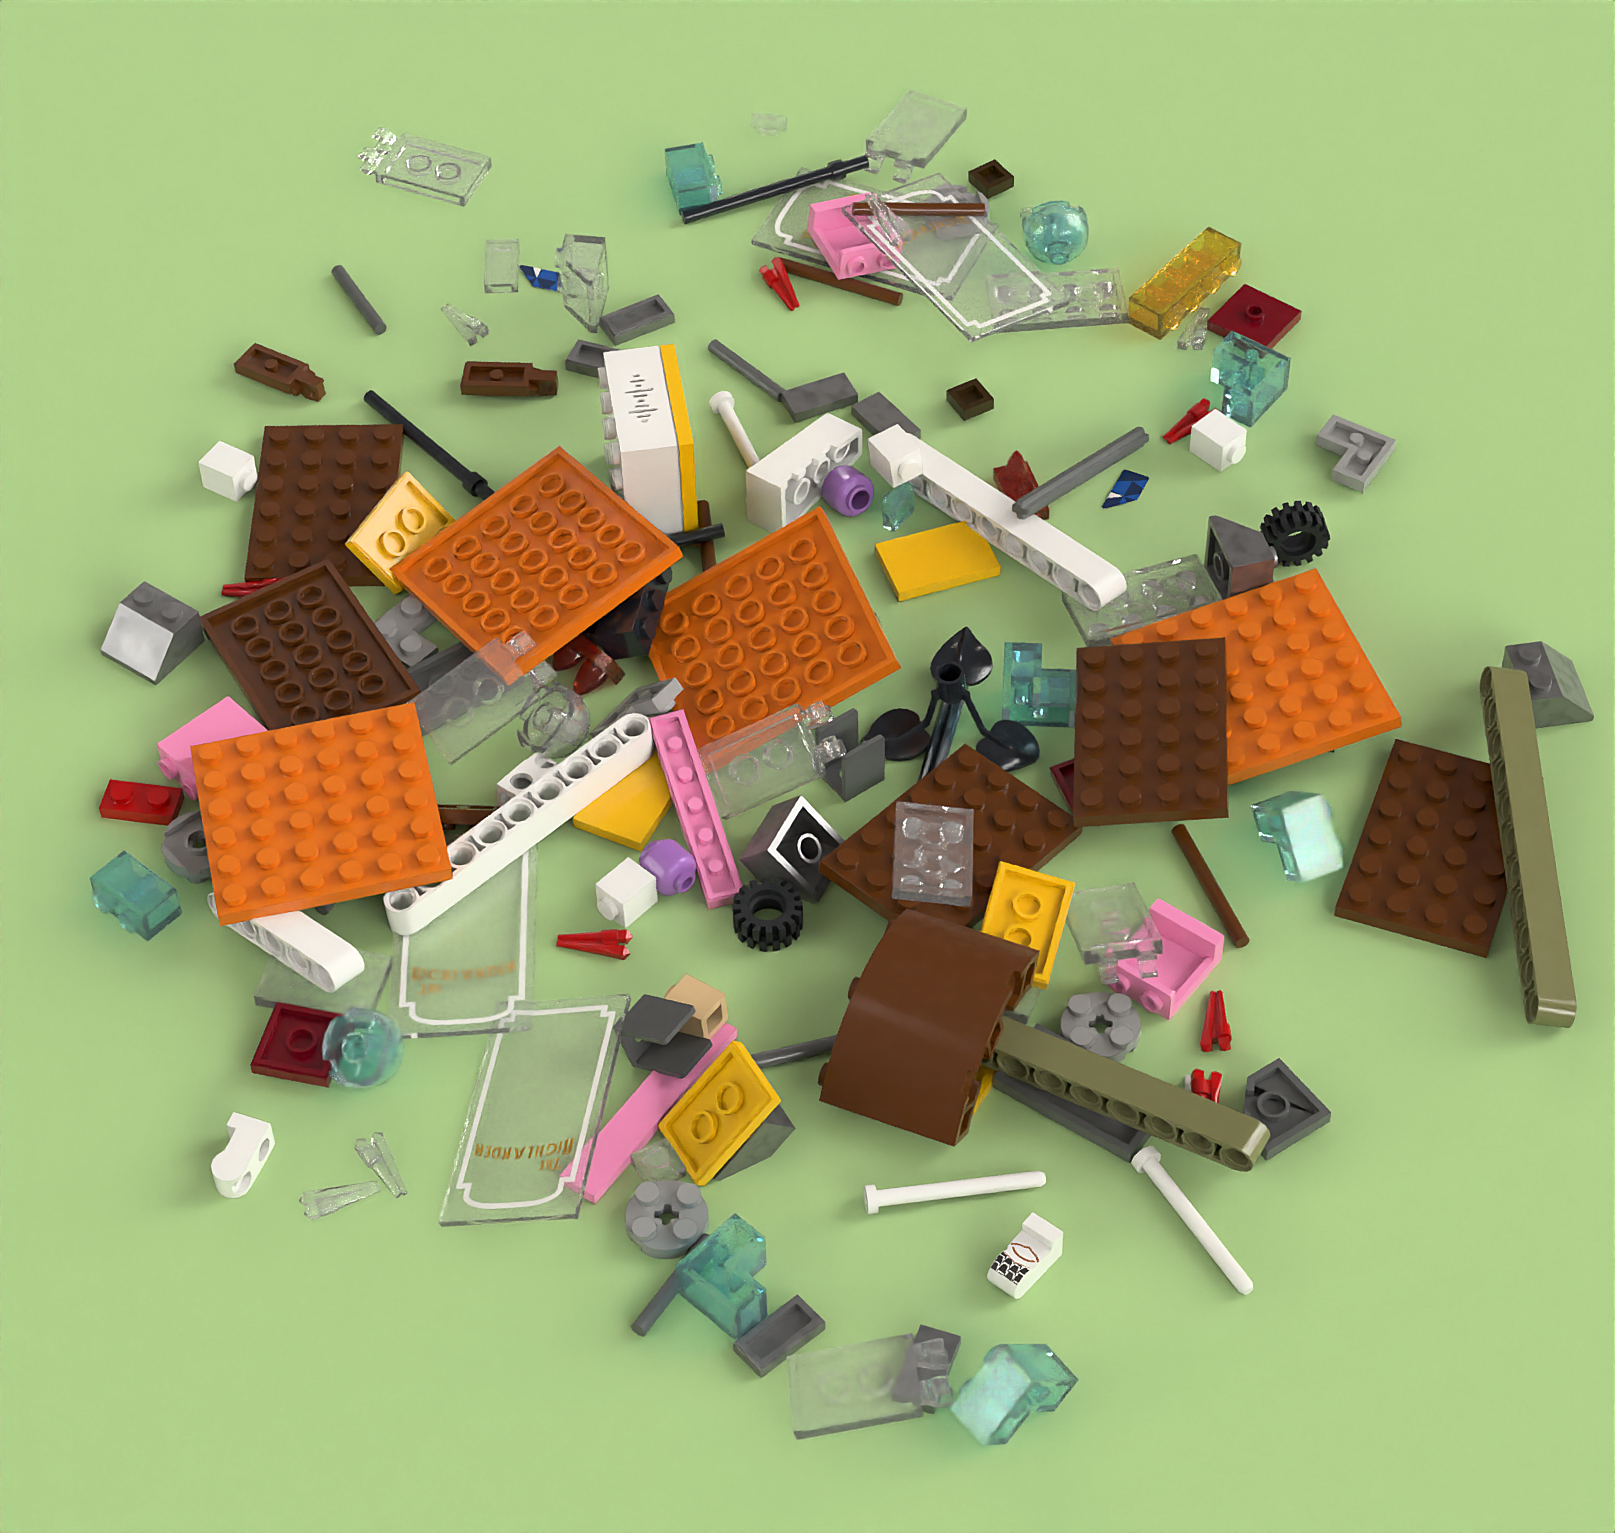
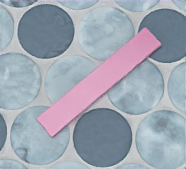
(695, 808)
(639, 1116)

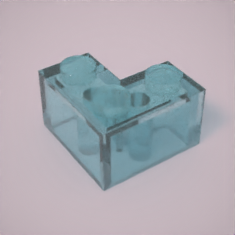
(1250, 377)
(1034, 693)
(1302, 833)
(720, 1277)
(1009, 1388)

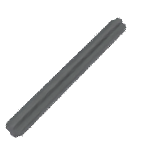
(1080, 473)

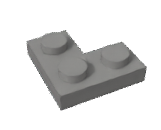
(1361, 451)
(402, 631)
(644, 700)

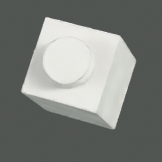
(1218, 440)
(895, 456)
(228, 471)
(626, 893)

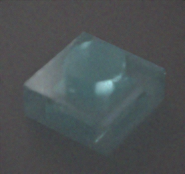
(897, 506)

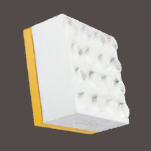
(649, 436)

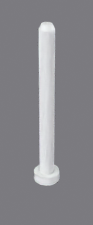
(723, 403)
(1148, 1161)
(876, 1198)

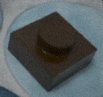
(991, 179)
(970, 399)

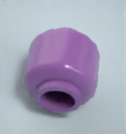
(847, 490)
(670, 865)

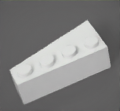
(792, 476)

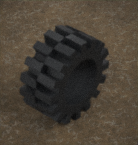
(1292, 520)
(767, 897)

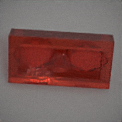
(1017, 480)
(595, 668)

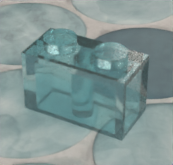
(692, 176)
(135, 896)

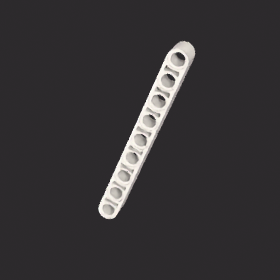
(1028, 541)
(526, 820)

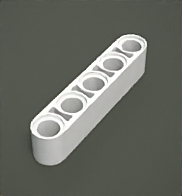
(302, 946)

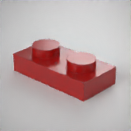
(141, 802)

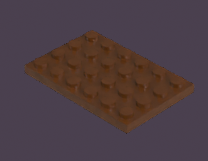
(316, 493)
(307, 651)
(1151, 733)
(1008, 826)
(1430, 853)

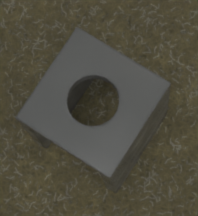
(861, 765)
(661, 1045)

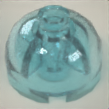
(1055, 232)
(363, 1048)

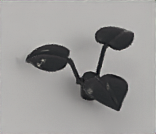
(955, 666)

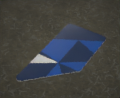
(540, 277)
(1126, 489)

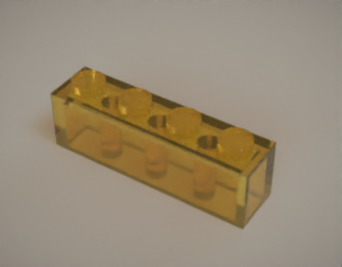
(1184, 283)

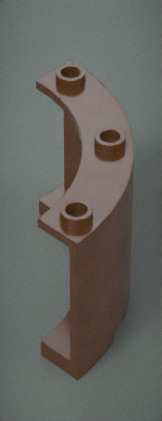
(924, 1024)

